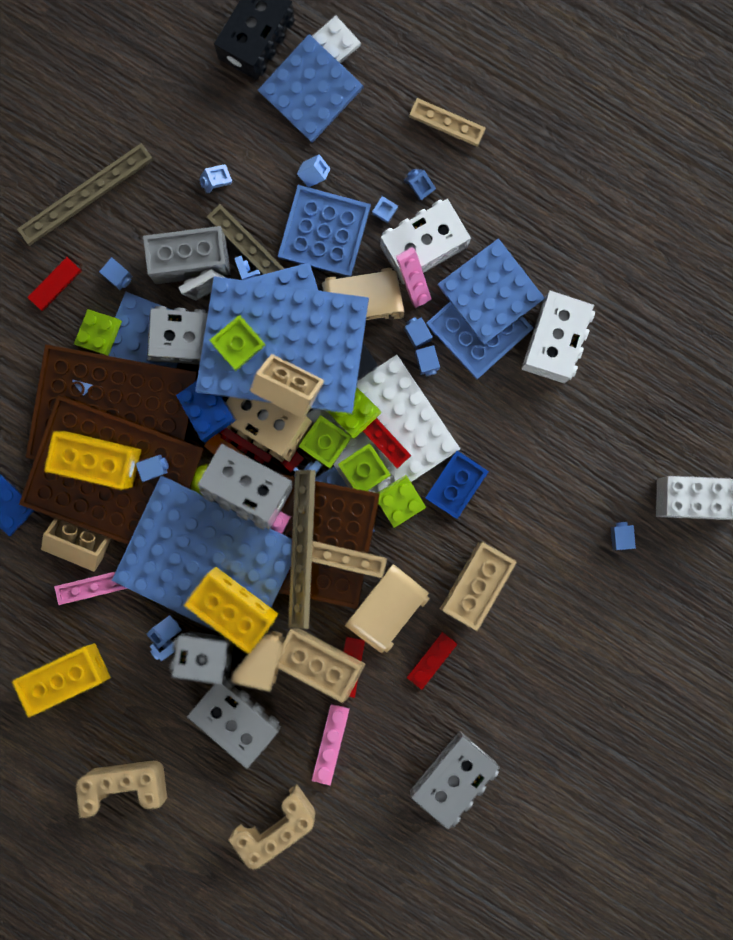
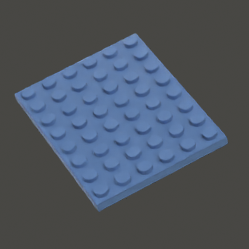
(300, 325)
(188, 537)

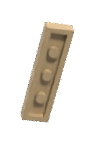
(447, 122)
(348, 559)

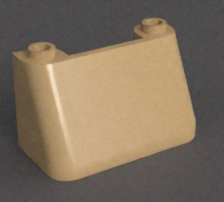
(380, 287)
(387, 609)
(259, 666)

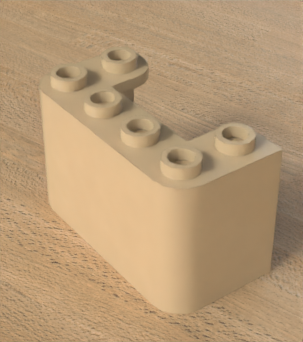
(145, 777)
(259, 848)

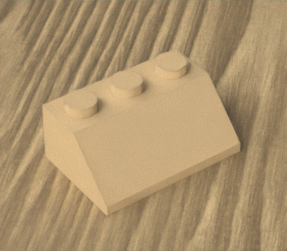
(286, 385)
(75, 544)

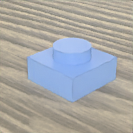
(385, 209)

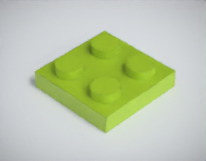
(97, 332)
(237, 342)
(363, 414)
(325, 441)
(364, 468)
(400, 501)

